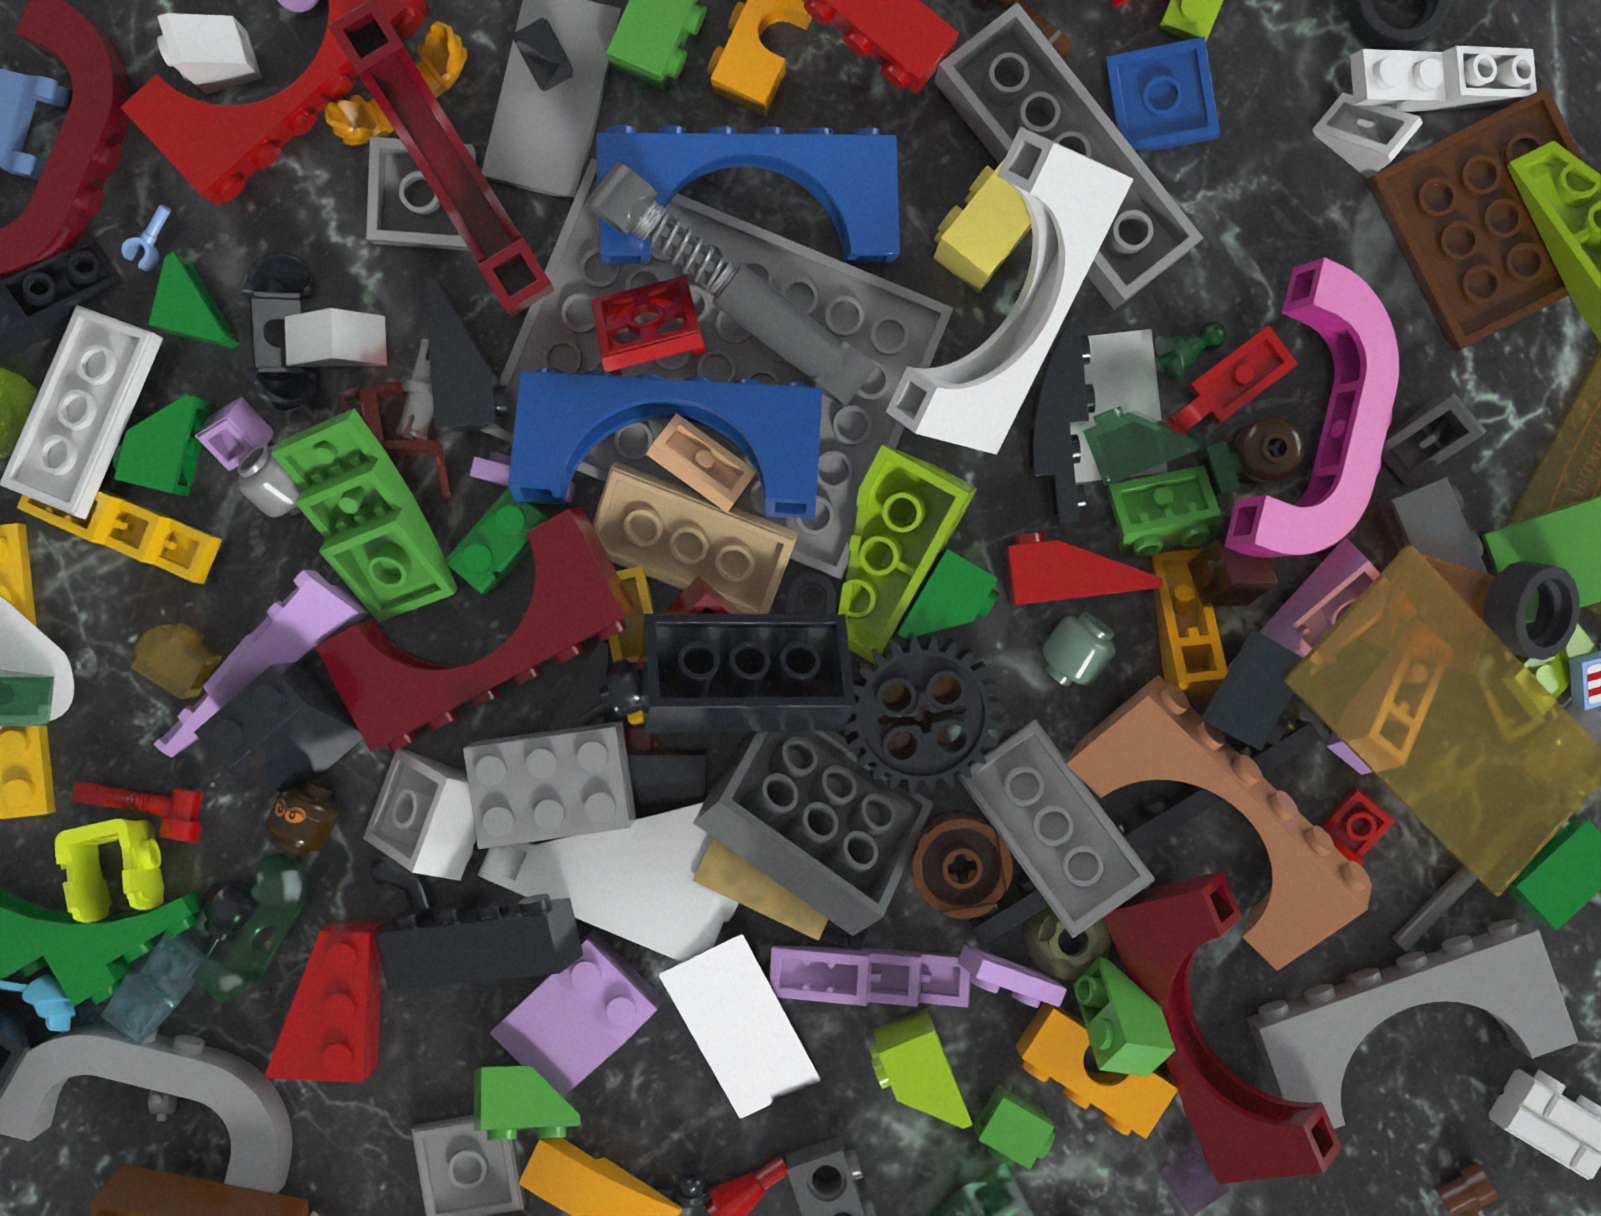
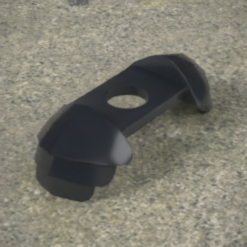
(274, 291)

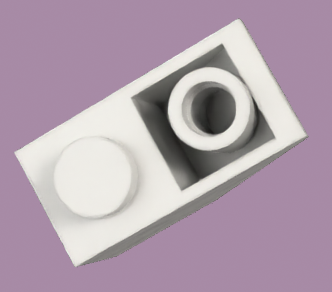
(208, 50)

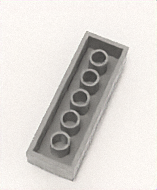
(1018, 79)

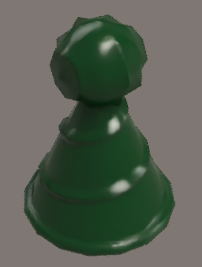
(1179, 351)

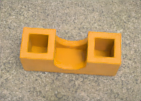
(745, 68)
(1056, 1049)

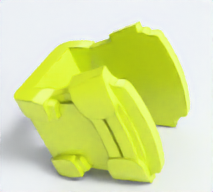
(85, 888)

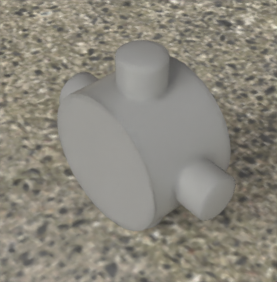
(162, 1104)

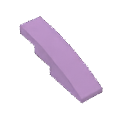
(868, 975)

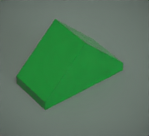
(186, 306)

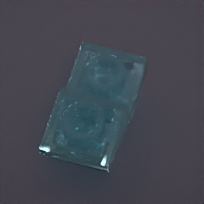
(152, 995)

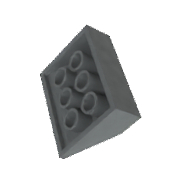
(816, 822)

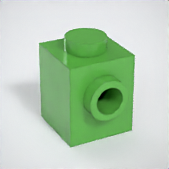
(1014, 1129)

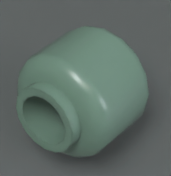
(1078, 649)

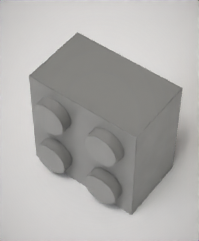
(401, 202)

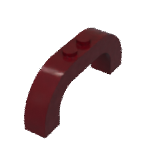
(86, 144)

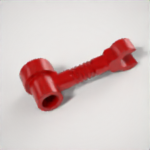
(178, 812)

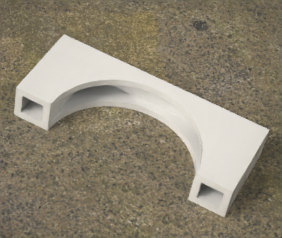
(1070, 214)

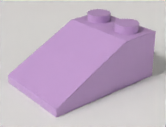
(578, 1016)

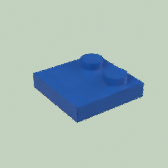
(1163, 95)

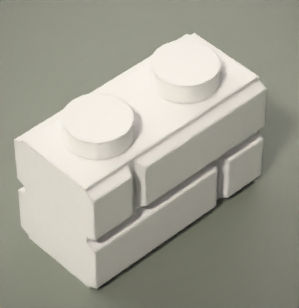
(1550, 1121)

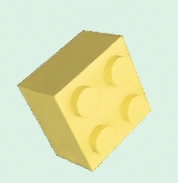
(985, 233)

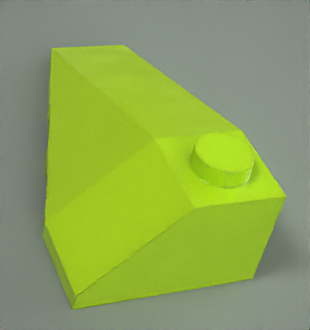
(1566, 209)
(898, 535)

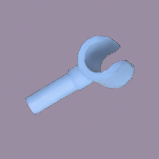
(147, 241)

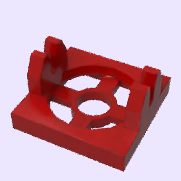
(610, 320)

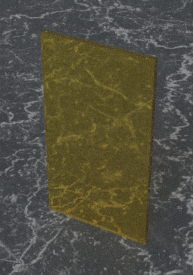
(1449, 720)

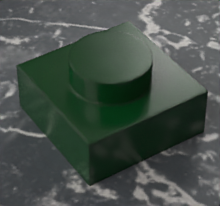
(1221, 466)

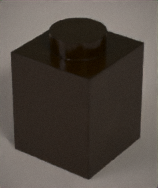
(1230, 577)

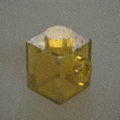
(175, 659)

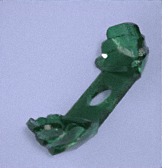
(282, 895)

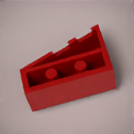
(335, 1009)

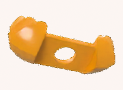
(440, 66)

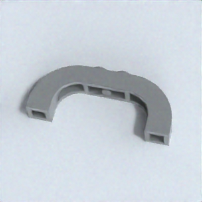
(175, 1066)

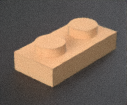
(701, 462)

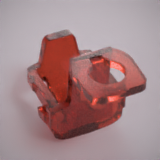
(368, 396)

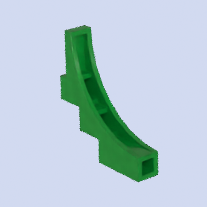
(84, 956)

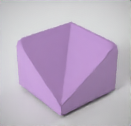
(234, 433)

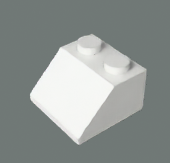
(424, 817)

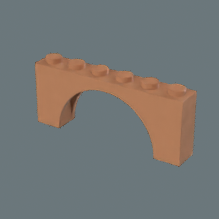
(1165, 739)

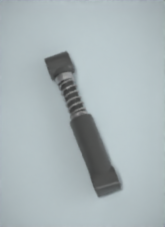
(828, 362)

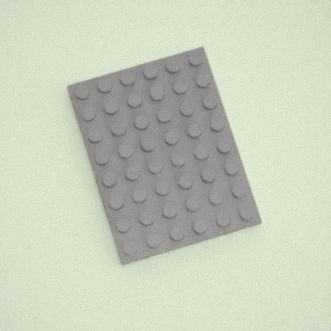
(868, 312)

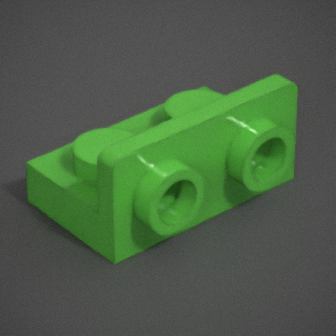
(1164, 511)

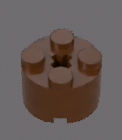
(983, 879)

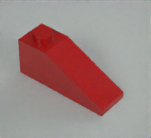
(1061, 571)

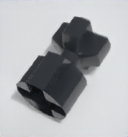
(834, 934)

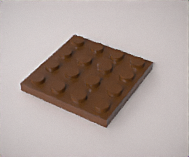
(1469, 225)

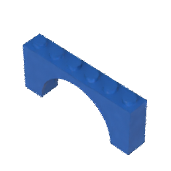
(846, 174)
(571, 413)

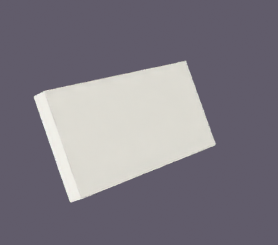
(81, 411)

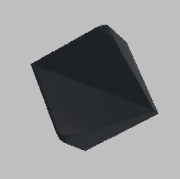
(543, 54)

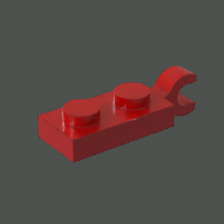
(1235, 380)

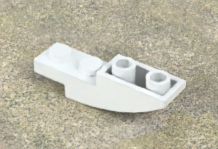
(1442, 80)

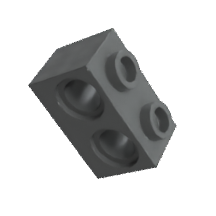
(832, 1197)

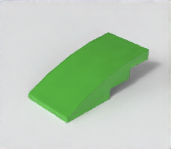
(366, 515)
(1559, 537)

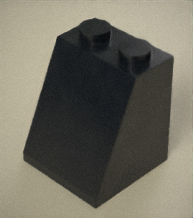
(281, 728)

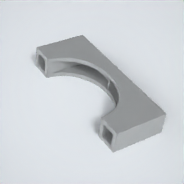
(1501, 971)

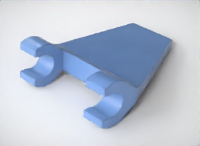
(17, 106)

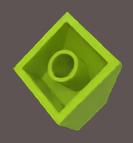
(917, 1068)

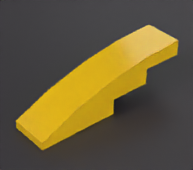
(136, 533)

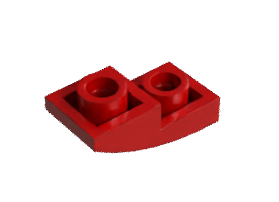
(1356, 825)

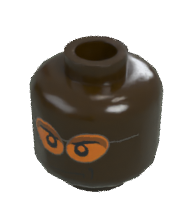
(1253, 448)
(302, 818)

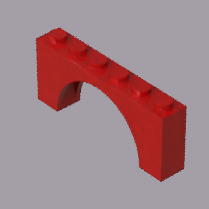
(226, 144)

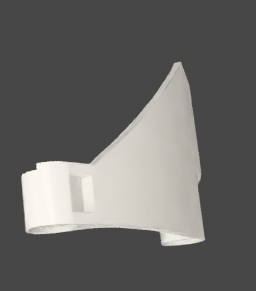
(626, 881)

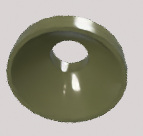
(1042, 945)

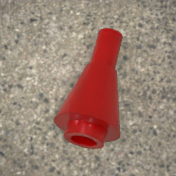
(744, 1192)

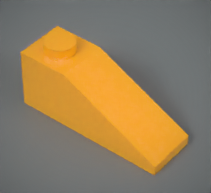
(1186, 630)

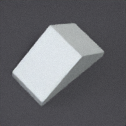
(1365, 134)
(335, 339)

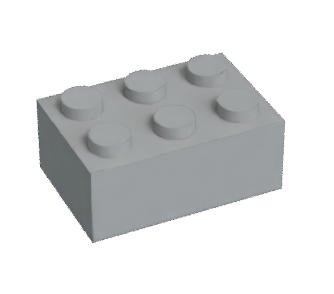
(550, 785)

